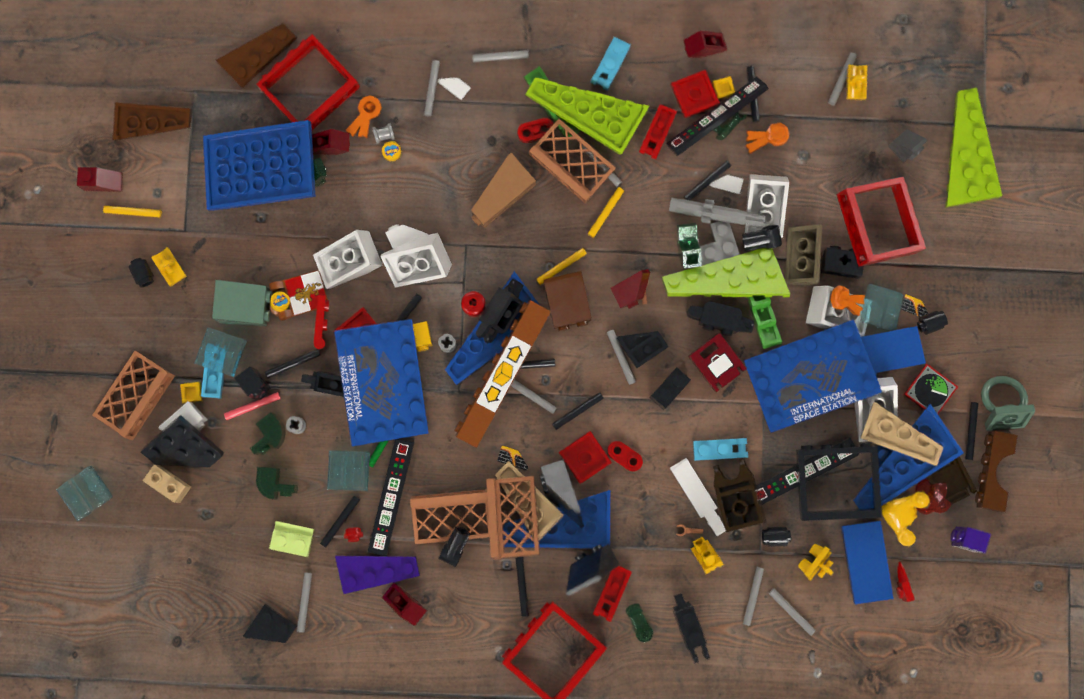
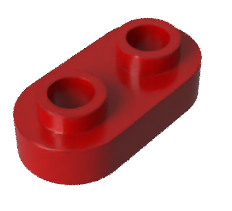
(534, 128)
(625, 456)

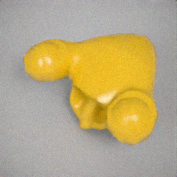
(901, 514)

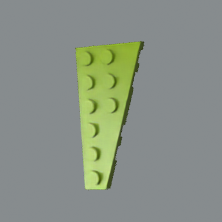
(596, 114)
(971, 158)
(735, 276)

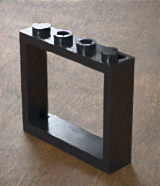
(845, 448)

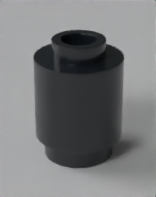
(141, 272)
(932, 322)
(776, 536)

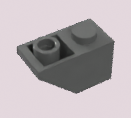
(907, 145)

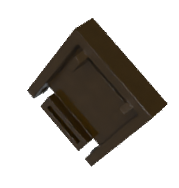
(956, 479)

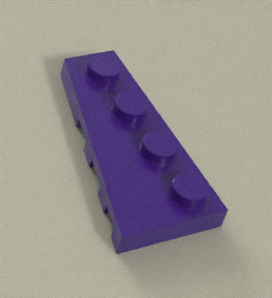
(372, 571)

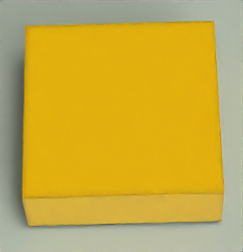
(723, 87)
(191, 392)

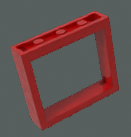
(292, 58)
(857, 229)
(533, 625)

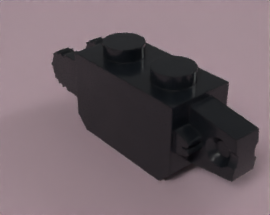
(500, 311)
(720, 317)
(324, 382)
(689, 627)

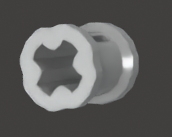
(383, 133)
(451, 348)
(302, 425)

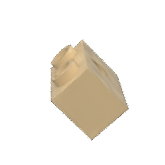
(167, 483)

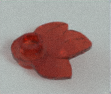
(936, 495)

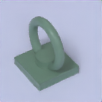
(1009, 415)

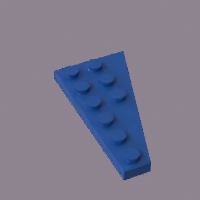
(476, 351)
(901, 471)
(566, 533)

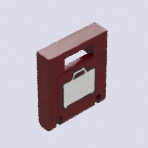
(718, 366)

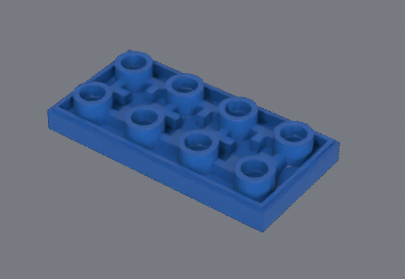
(894, 349)
(867, 562)

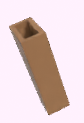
(503, 191)

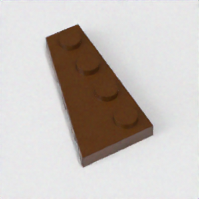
(256, 54)
(144, 120)

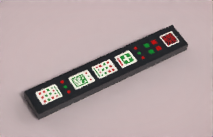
(717, 116)
(814, 467)
(391, 497)

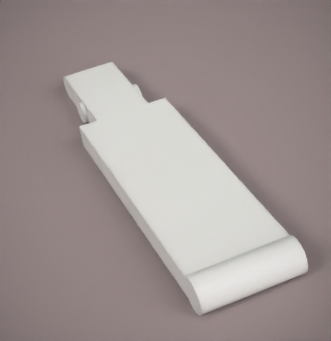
(697, 495)

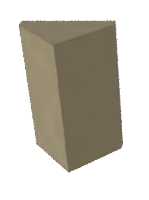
(803, 255)

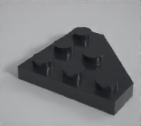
(182, 446)

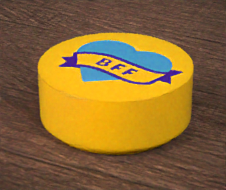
(391, 151)
(279, 301)

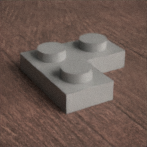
(723, 245)

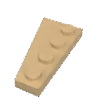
(893, 433)
(547, 513)

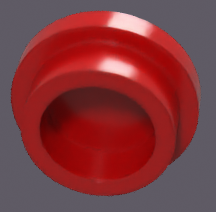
(353, 534)

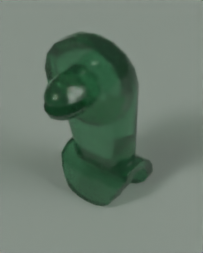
(723, 132)
(641, 626)

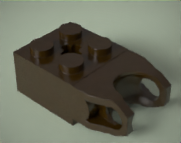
(736, 491)

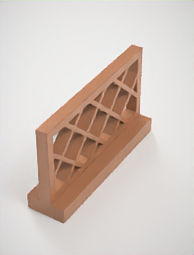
(560, 172)
(144, 406)
(448, 499)
(496, 522)

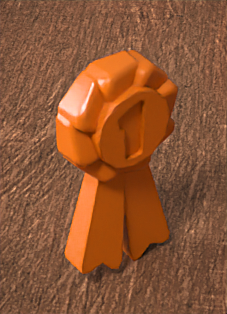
(369, 109)
(776, 134)
(842, 299)

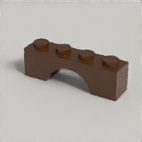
(991, 494)

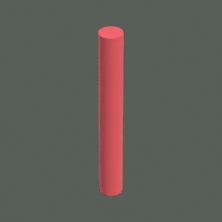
(251, 406)

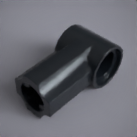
(767, 237)
(453, 549)

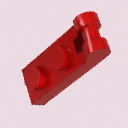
(658, 131)
(321, 323)
(612, 592)

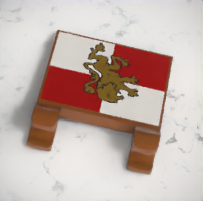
(302, 291)

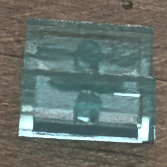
(881, 307)
(220, 352)
(348, 470)
(84, 493)

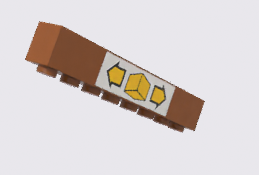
(502, 374)

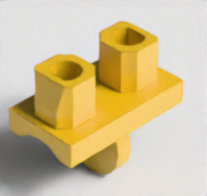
(856, 82)
(169, 267)
(821, 554)
(706, 555)

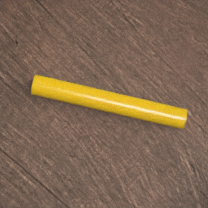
(132, 211)
(606, 211)
(561, 266)

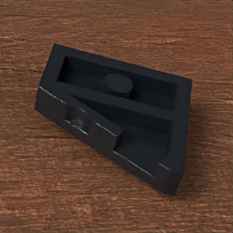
(642, 346)
(270, 626)

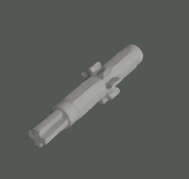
(710, 211)

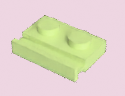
(291, 538)

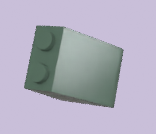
(241, 303)

